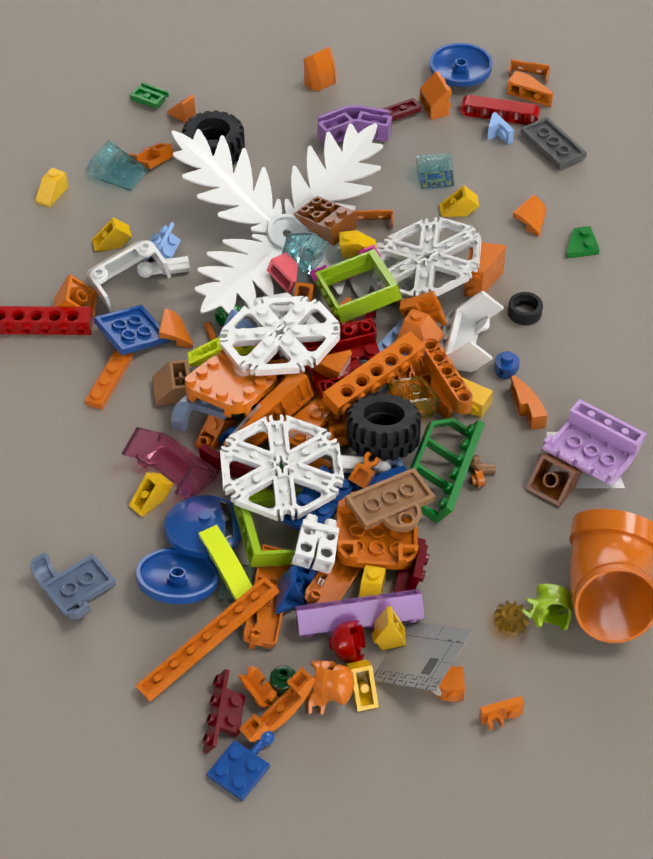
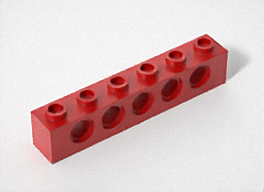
(46, 320)

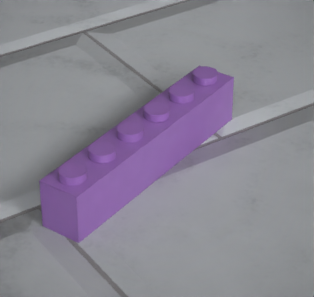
(327, 615)

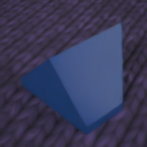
(291, 590)

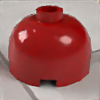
(347, 641)

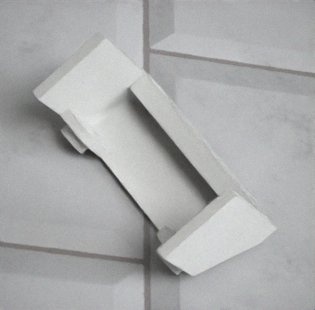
(121, 261)
(462, 332)

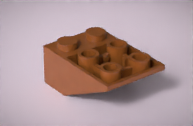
(326, 219)

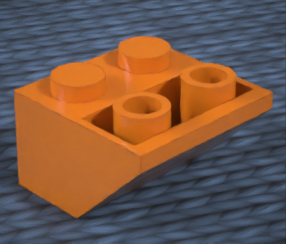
(435, 96)

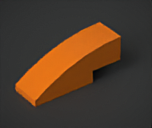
(528, 404)

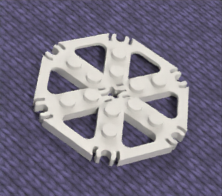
(439, 255)
(280, 335)
(294, 462)

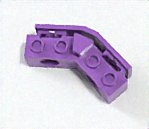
(360, 117)

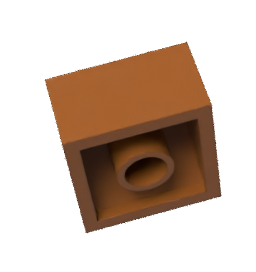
(553, 479)

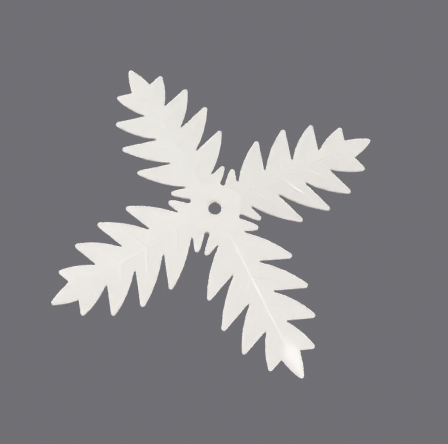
(257, 209)

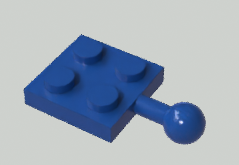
(241, 768)

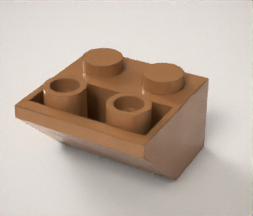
(170, 382)

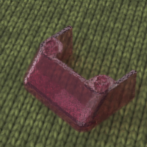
(171, 460)

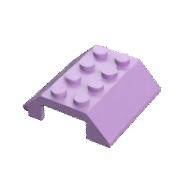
(595, 442)

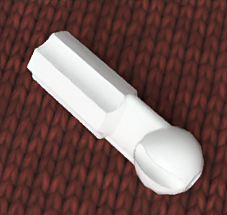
(176, 265)
(350, 461)

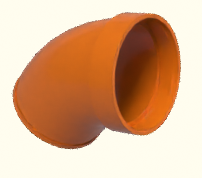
(612, 574)

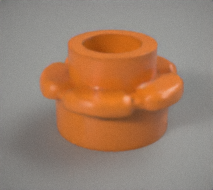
(478, 478)

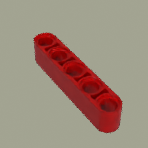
(508, 110)

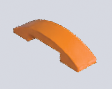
(282, 709)

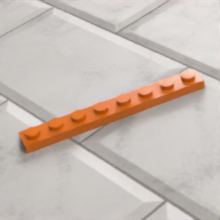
(206, 639)

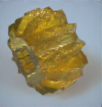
(510, 618)

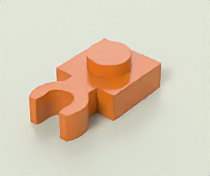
(363, 474)

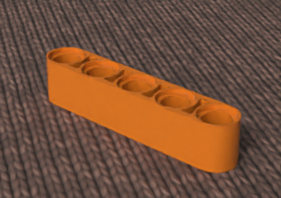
(447, 376)

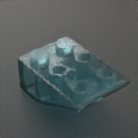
(116, 167)

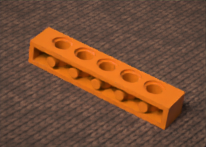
(407, 344)

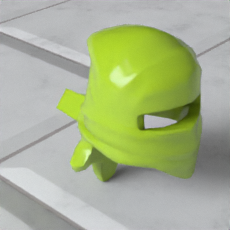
(548, 605)

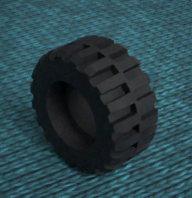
(215, 125)
(383, 426)

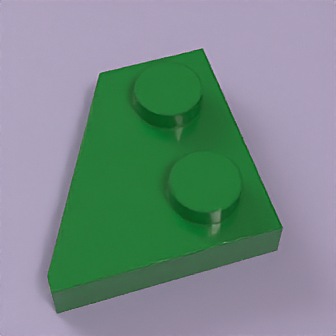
(582, 243)

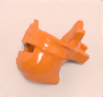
(331, 684)

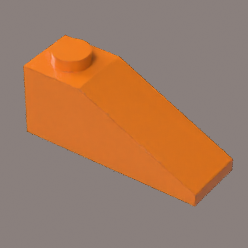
(528, 88)

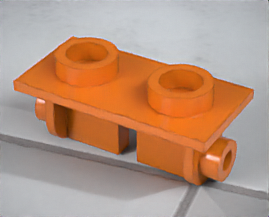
(263, 694)

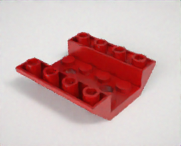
(354, 336)

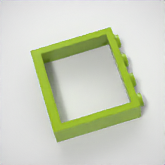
(353, 267)
(252, 547)

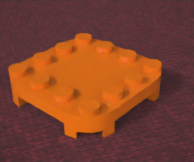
(226, 386)
(373, 546)

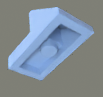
(500, 128)

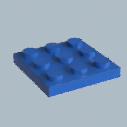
(130, 329)

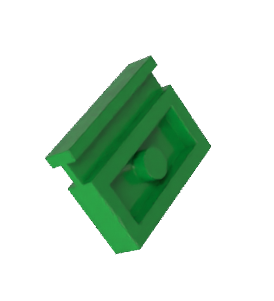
(149, 95)

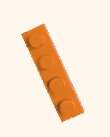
(108, 380)

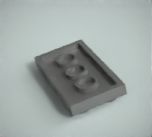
(553, 142)

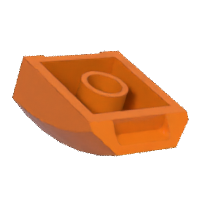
(320, 70)

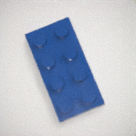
(324, 512)

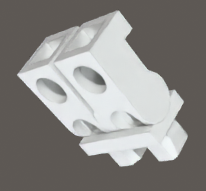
(318, 536)

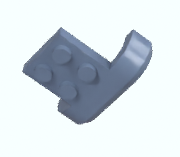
(184, 407)
(73, 586)

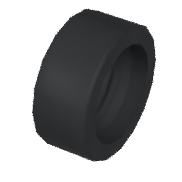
(525, 318)

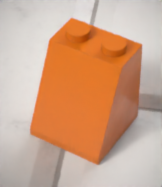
(489, 270)

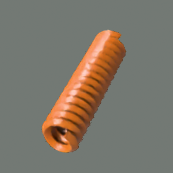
(210, 331)

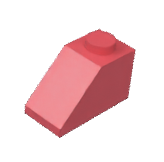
(284, 271)

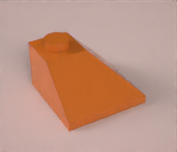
(75, 294)
(421, 326)

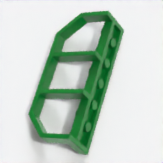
(457, 473)

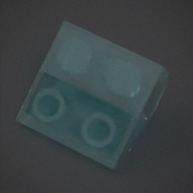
(305, 249)

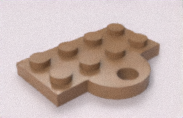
(391, 501)

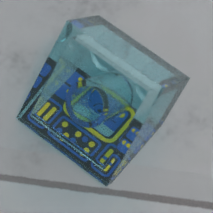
(435, 170)

